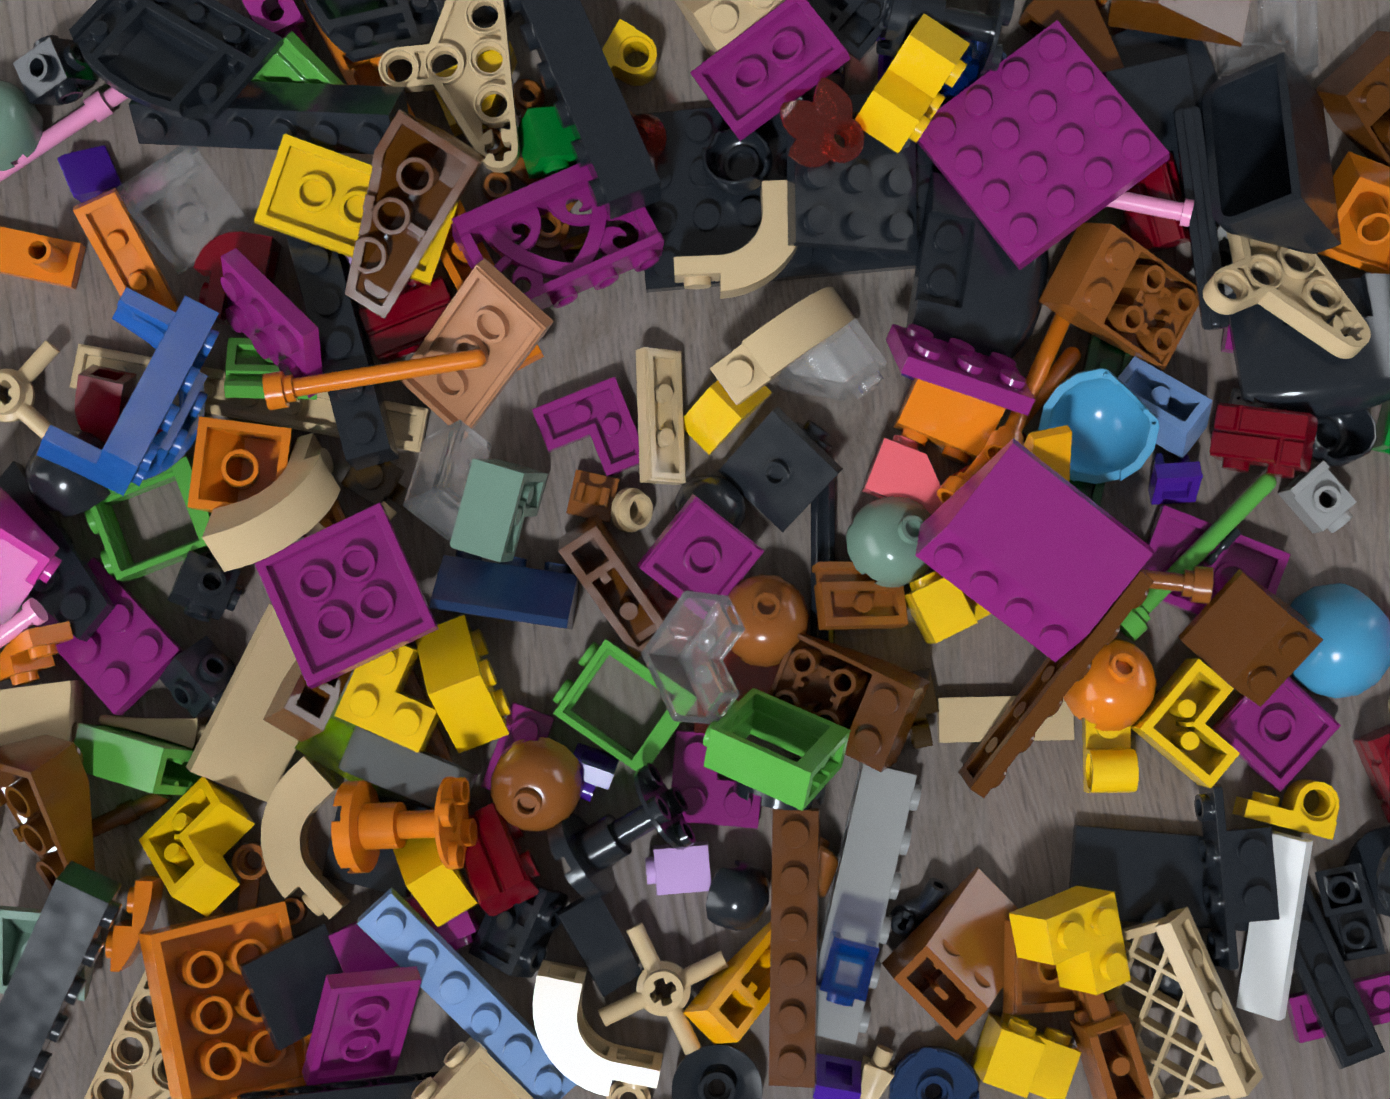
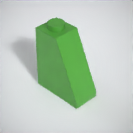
(135, 759)

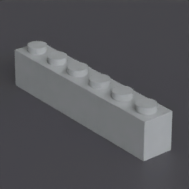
(866, 882)

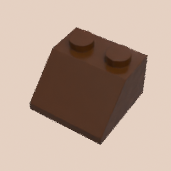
(1250, 637)

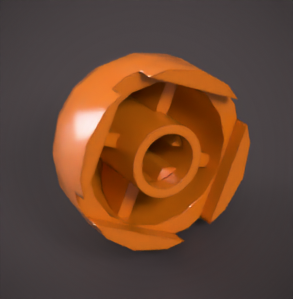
(1115, 688)

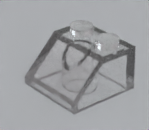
(182, 205)
(837, 366)

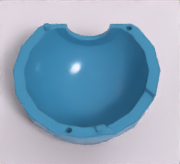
(1108, 425)
(1353, 643)

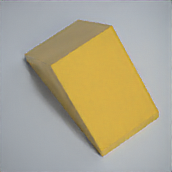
(717, 416)
(438, 890)

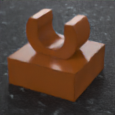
(592, 495)

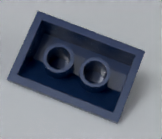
(506, 590)

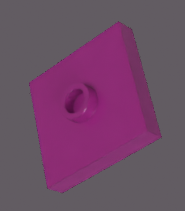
(699, 553)
(1279, 734)

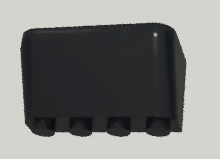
(1271, 158)

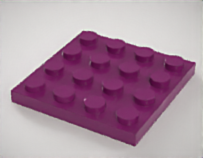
(1040, 145)

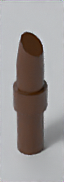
(128, 812)

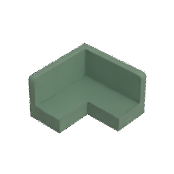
(495, 507)

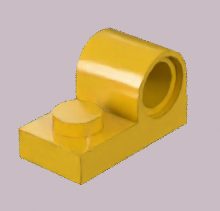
(620, 44)
(1108, 760)
(1292, 812)

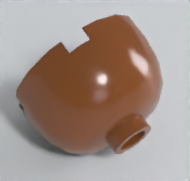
(772, 618)
(536, 784)

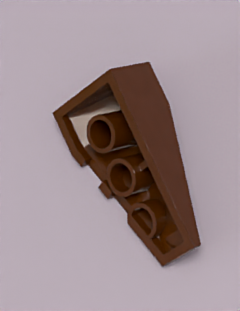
(410, 195)
(50, 801)

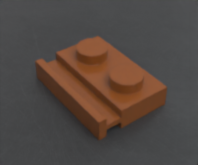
(854, 601)

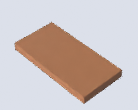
(485, 316)

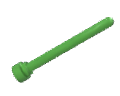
(1135, 623)

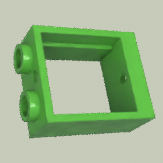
(116, 555)
(571, 693)
(786, 726)

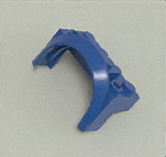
(132, 448)

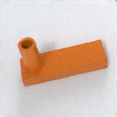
(123, 248)
(40, 258)

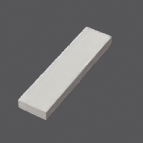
(1273, 943)

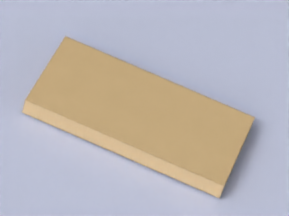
(237, 742)

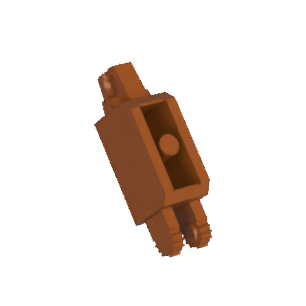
(1109, 1050)

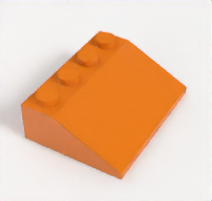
(204, 1011)

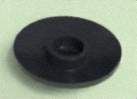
(721, 1063)

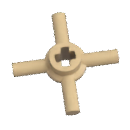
(23, 392)
(680, 992)

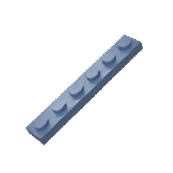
(464, 995)

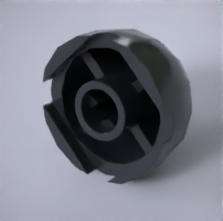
(60, 488)

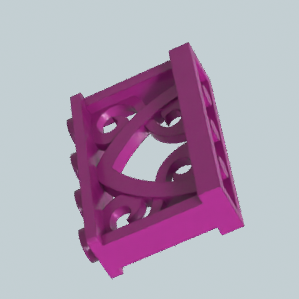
(496, 219)

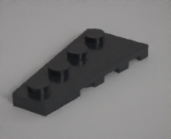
(73, 589)

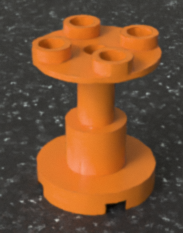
(372, 825)

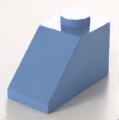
(1180, 409)

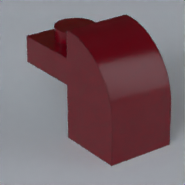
(258, 249)
(102, 398)

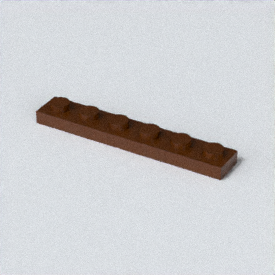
(1045, 695)
(794, 948)

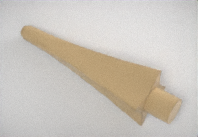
(176, 730)
(876, 1073)

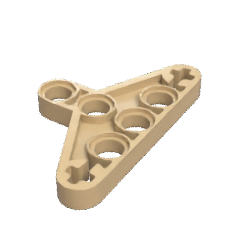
(469, 85)
(1289, 294)
(139, 1078)

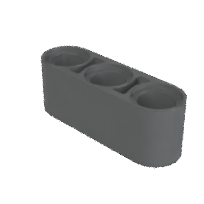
(398, 767)

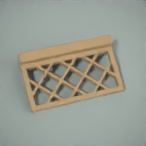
(1208, 1009)

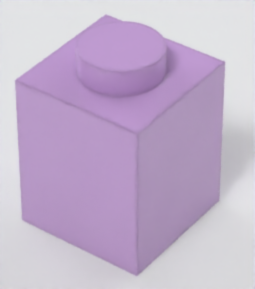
(679, 870)

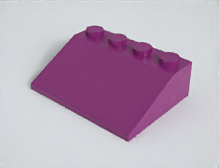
(1032, 550)

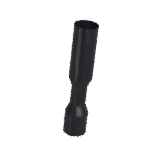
(1224, 545)

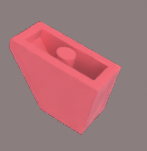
(903, 472)

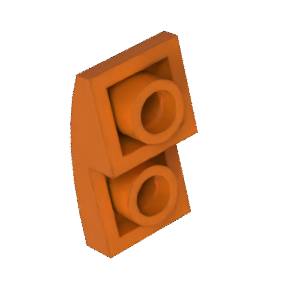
(32, 652)
(143, 903)

